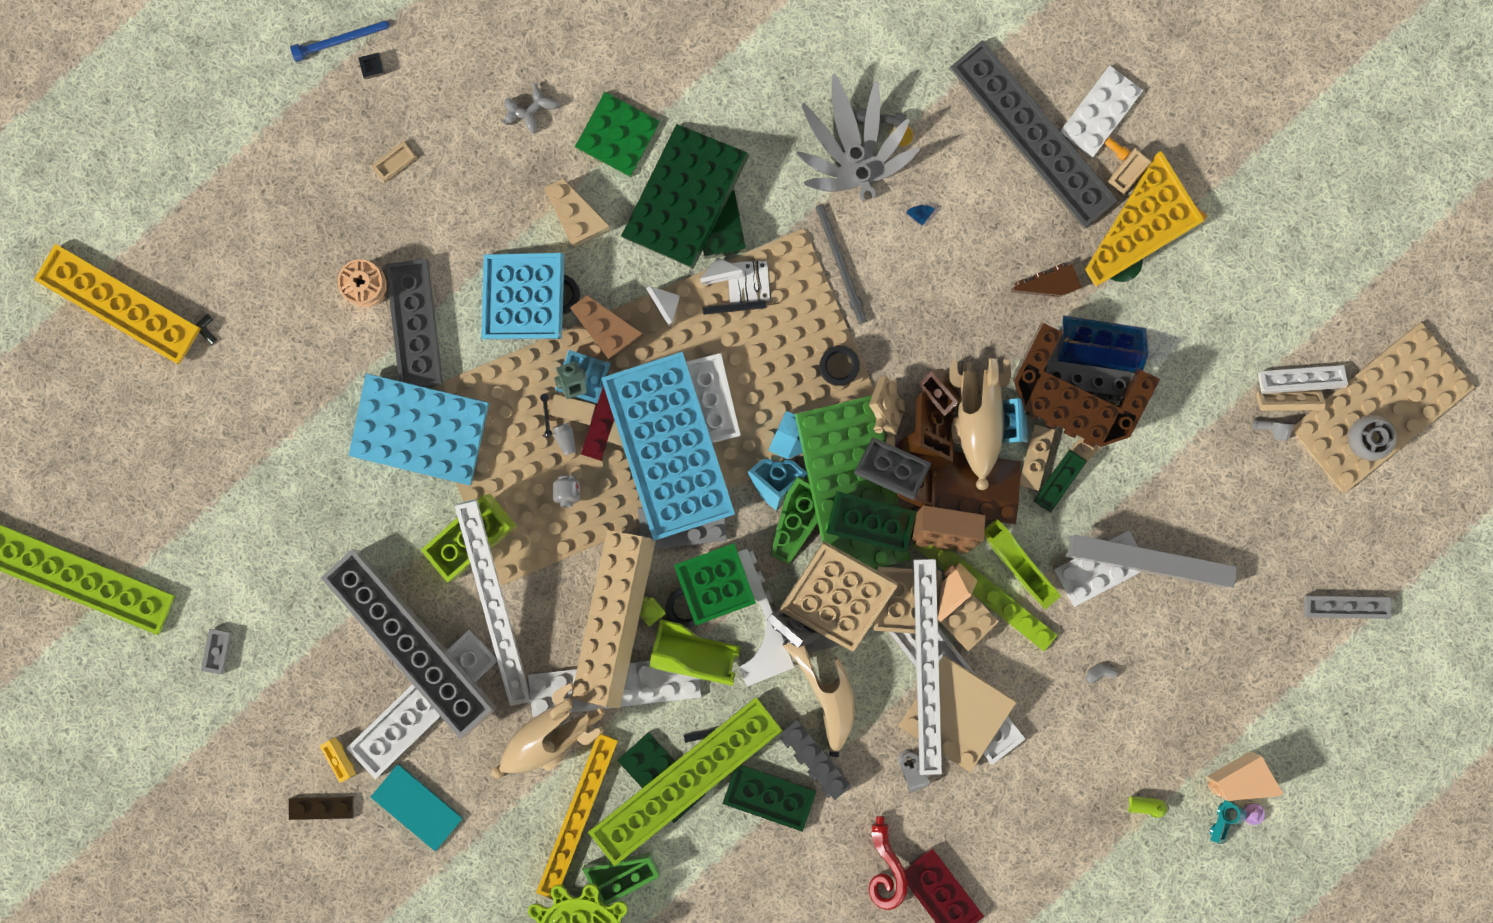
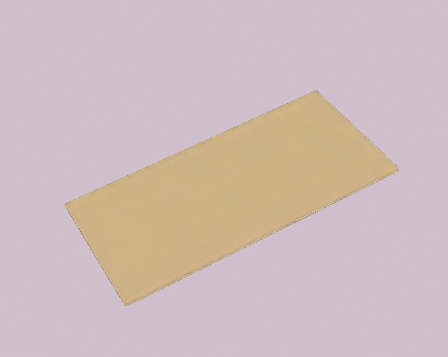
(769, 368)

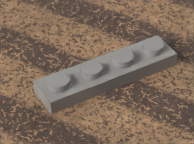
(1347, 607)

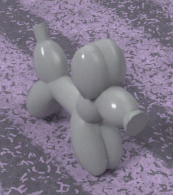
(540, 101)

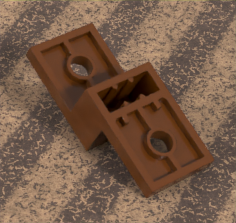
(929, 442)

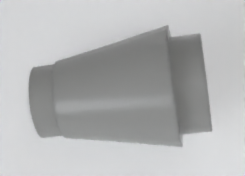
(564, 436)

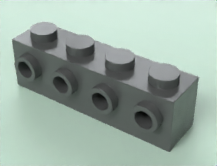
(1092, 379)
(815, 758)

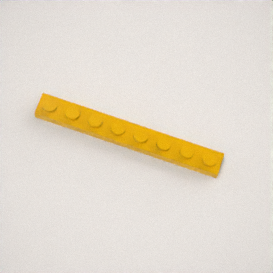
(577, 814)

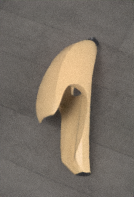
(835, 698)

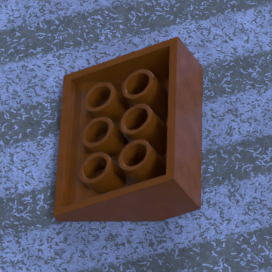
(958, 491)

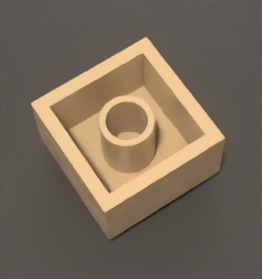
(969, 622)

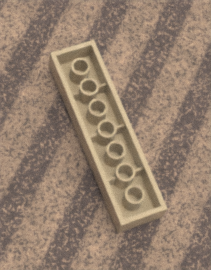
(613, 619)

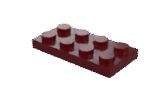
(940, 891)

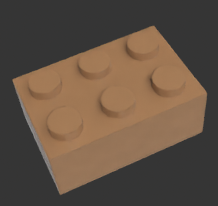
(947, 529)

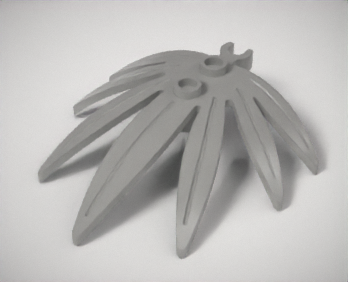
(857, 163)

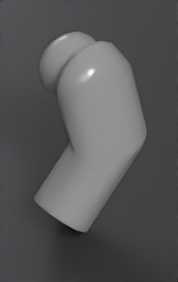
(1098, 671)

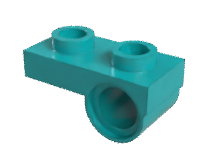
(1220, 829)

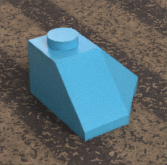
(786, 440)
(775, 479)

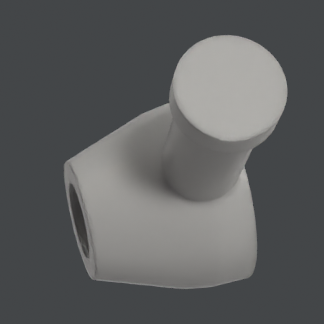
(1280, 430)

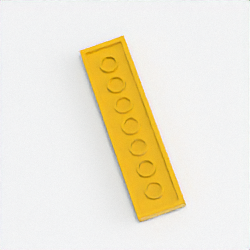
(117, 304)

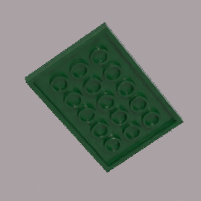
(685, 195)

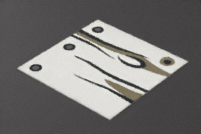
(753, 284)

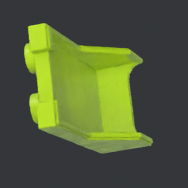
(686, 654)

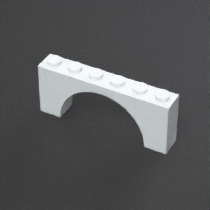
(771, 656)

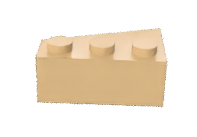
(575, 215)

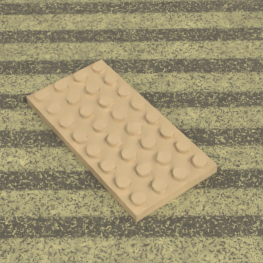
(1405, 384)

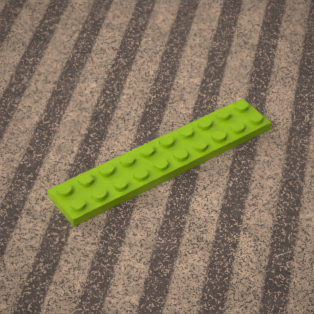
(83, 581)
(684, 781)

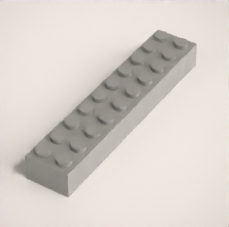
(409, 643)

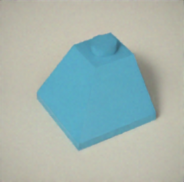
(1014, 422)

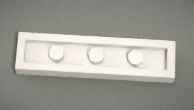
(1302, 379)

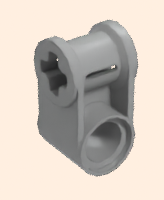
(911, 773)

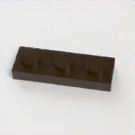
(321, 808)

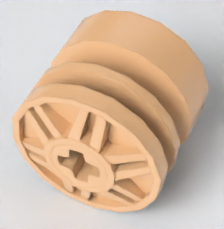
(365, 294)

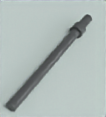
(855, 301)

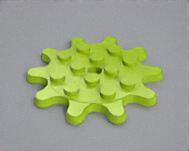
(577, 909)

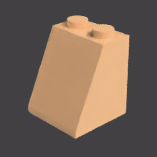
(1244, 779)

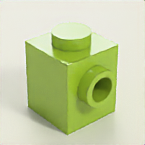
(651, 610)

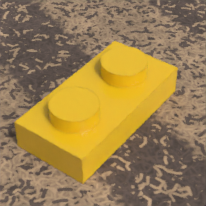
(337, 759)

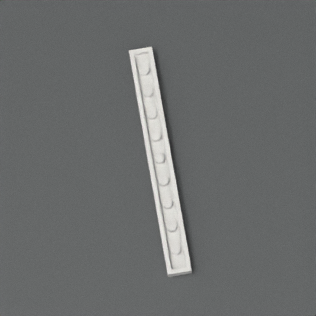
(493, 602)
(927, 666)

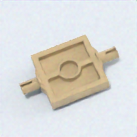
(887, 406)

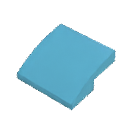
(594, 370)

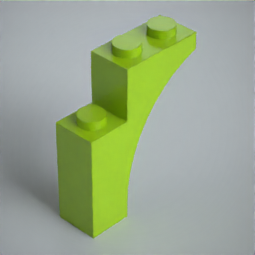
(1020, 564)

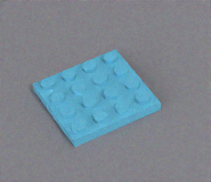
(522, 296)

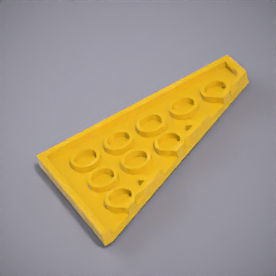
(1149, 219)

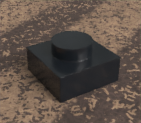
(371, 66)

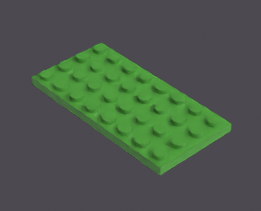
(832, 447)

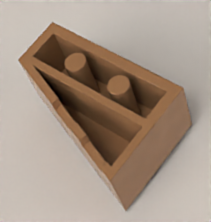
(606, 328)

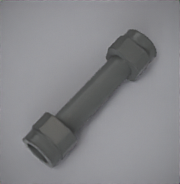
(890, 119)

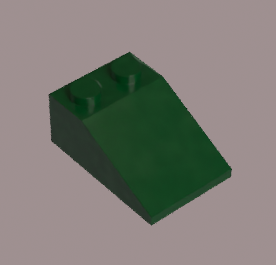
(727, 233)

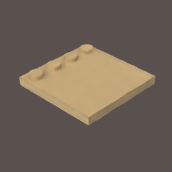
(838, 596)
(968, 713)

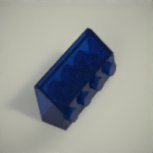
(1102, 344)

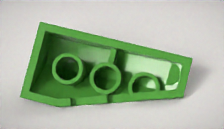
(795, 522)

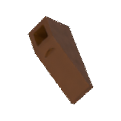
(1054, 284)

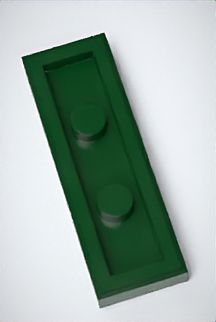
(1060, 480)

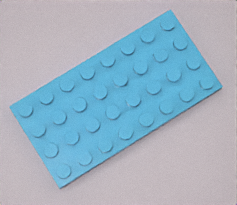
(668, 446)

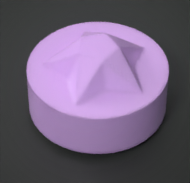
(1254, 813)

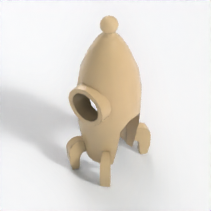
(978, 428)
(543, 741)

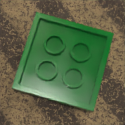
(617, 134)
(714, 584)

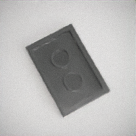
(892, 468)

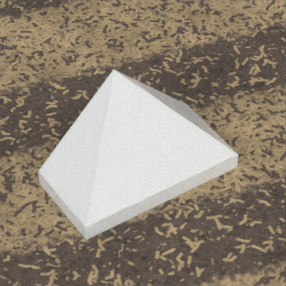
(719, 272)
(665, 302)

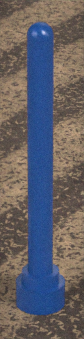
(301, 51)

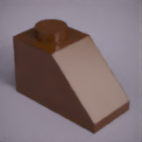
(940, 391)

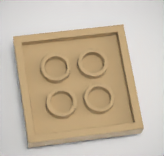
(899, 611)

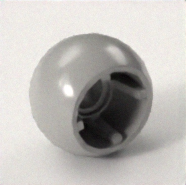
(1386, 441)

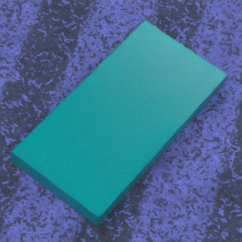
(416, 807)

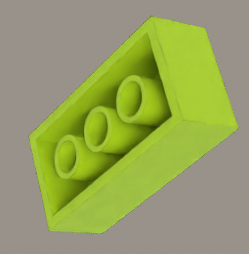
(448, 549)

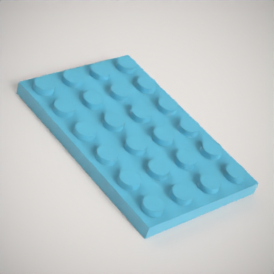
(418, 429)

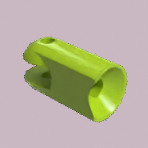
(1147, 806)

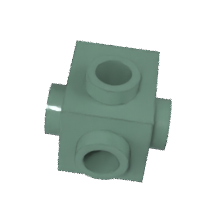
(571, 380)

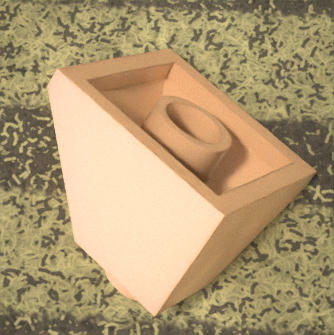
(955, 589)

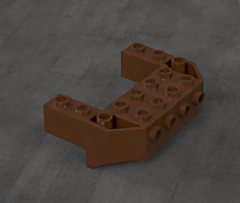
(1072, 407)

